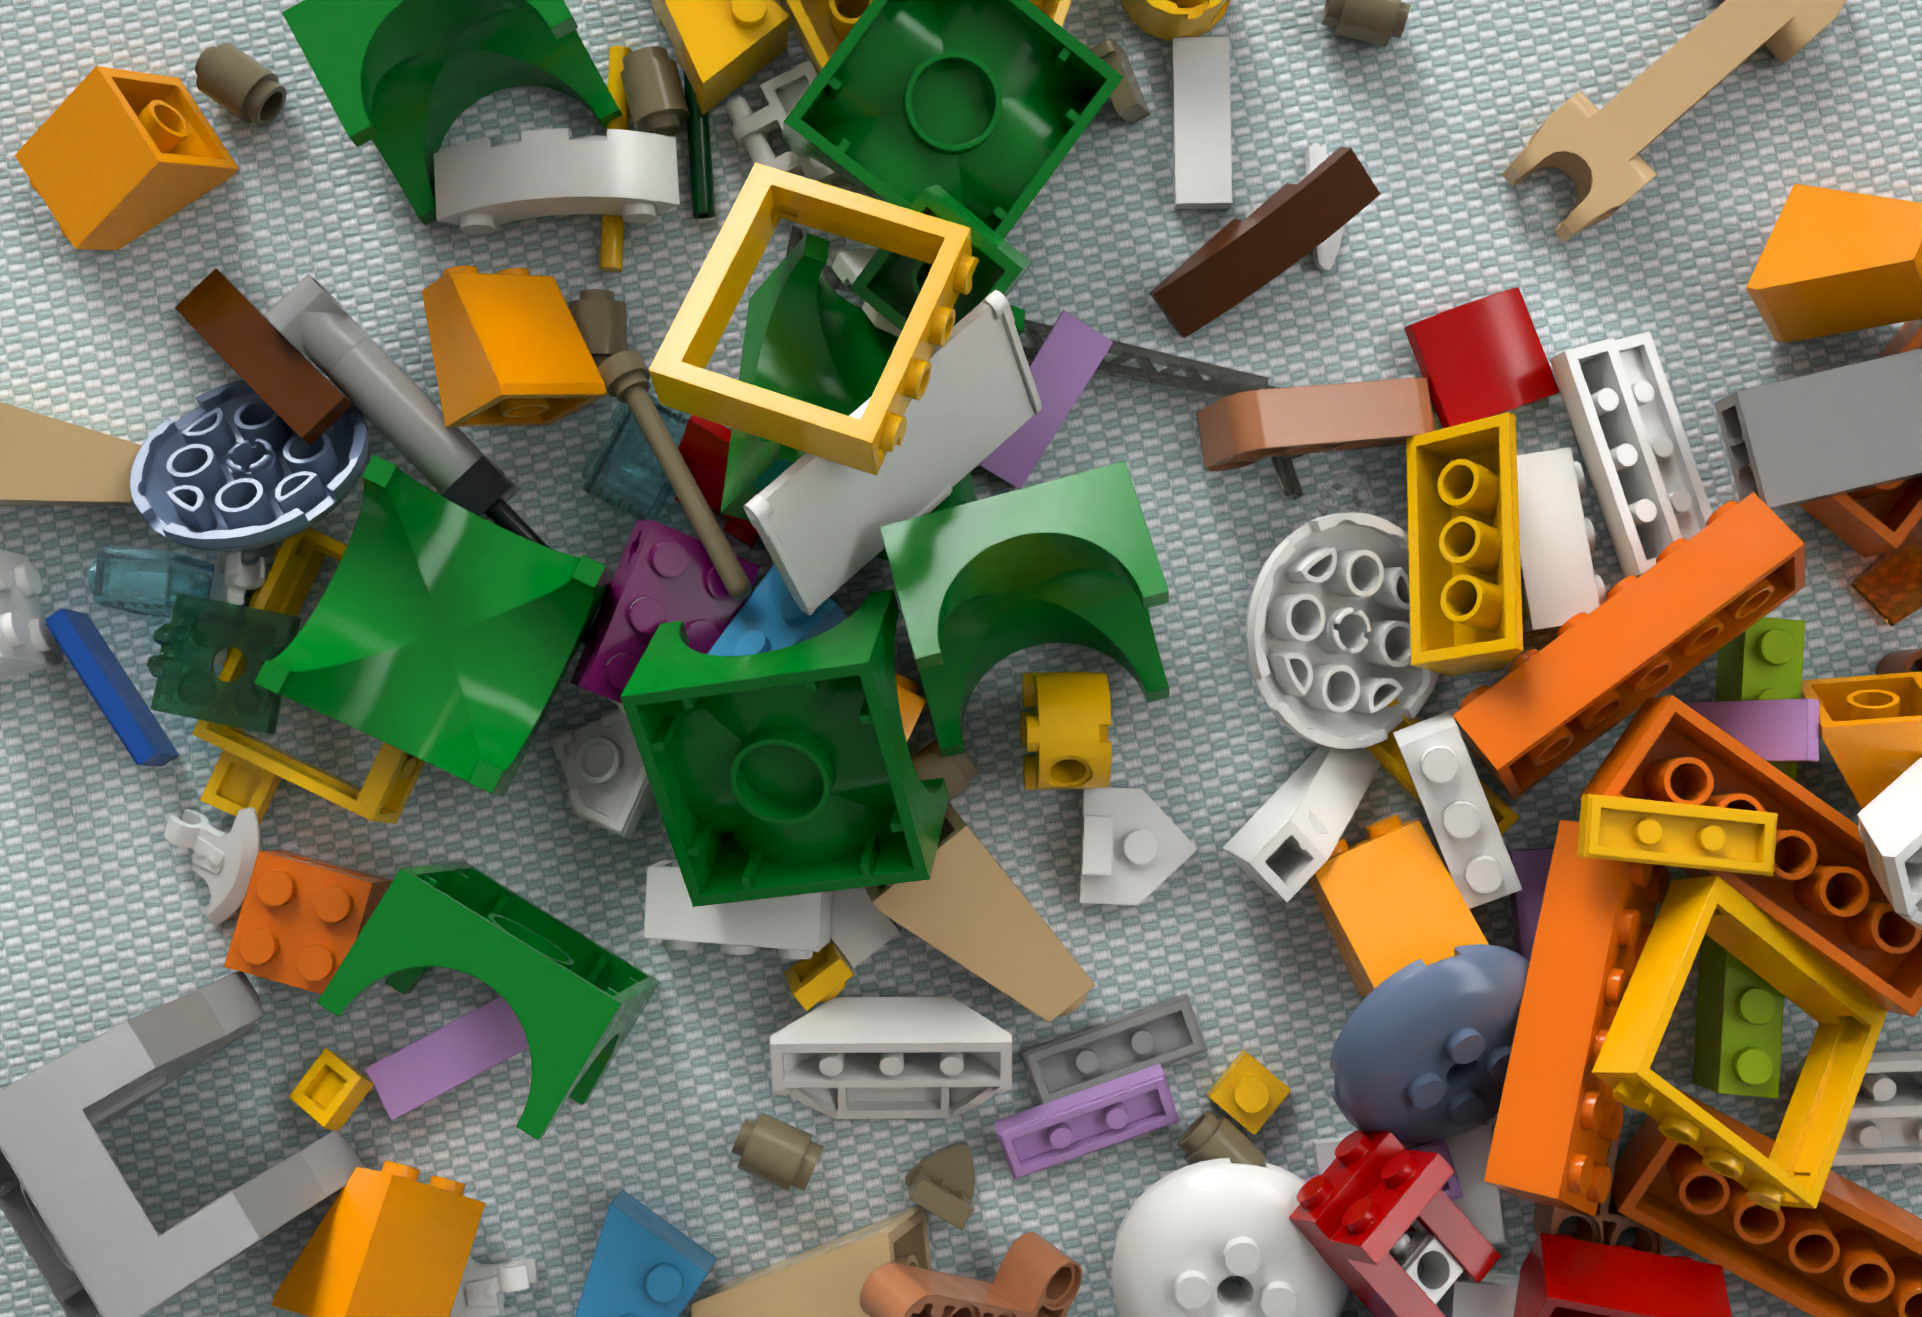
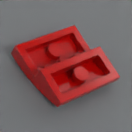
(1482, 359)

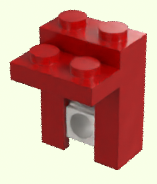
(1366, 1208)

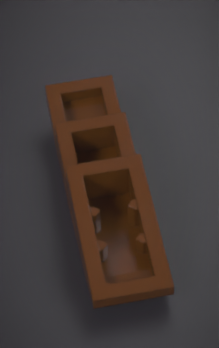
(1265, 243)
(263, 357)

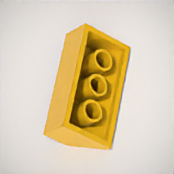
(1464, 547)

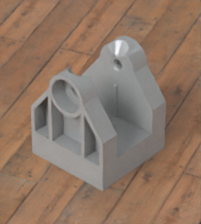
(77, 1206)

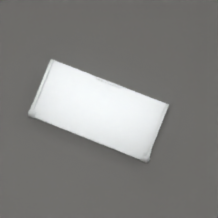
(827, 517)

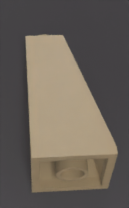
(61, 462)
(986, 924)
(824, 1278)

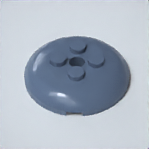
(241, 474)
(1431, 1046)

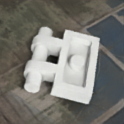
(751, 128)

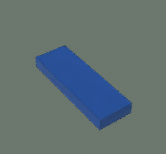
(111, 688)

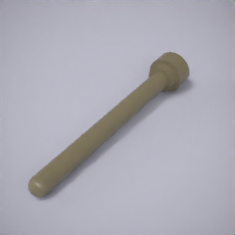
(627, 379)

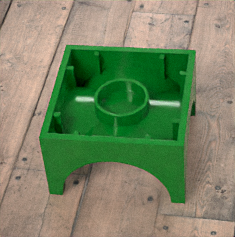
(416, 65)
(951, 99)
(815, 350)
(1026, 572)
(440, 632)
(785, 762)
(562, 985)

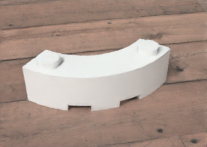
(555, 175)

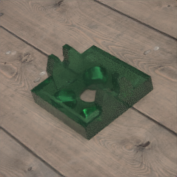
(187, 654)

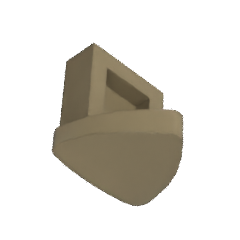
(1127, 96)
(945, 1183)

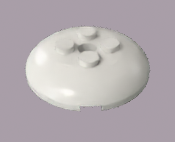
(1328, 680)
(1215, 1225)

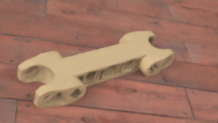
(1604, 145)

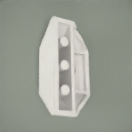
(1893, 842)
(891, 1058)

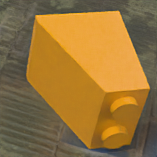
(123, 157)
(1839, 264)
(507, 349)
(1870, 727)
(1391, 902)
(385, 1248)

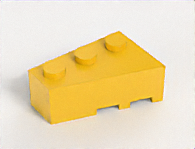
(723, 41)

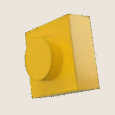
(240, 785)
(819, 977)
(331, 1090)
(1248, 1092)

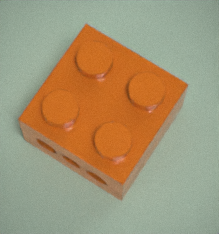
(301, 918)

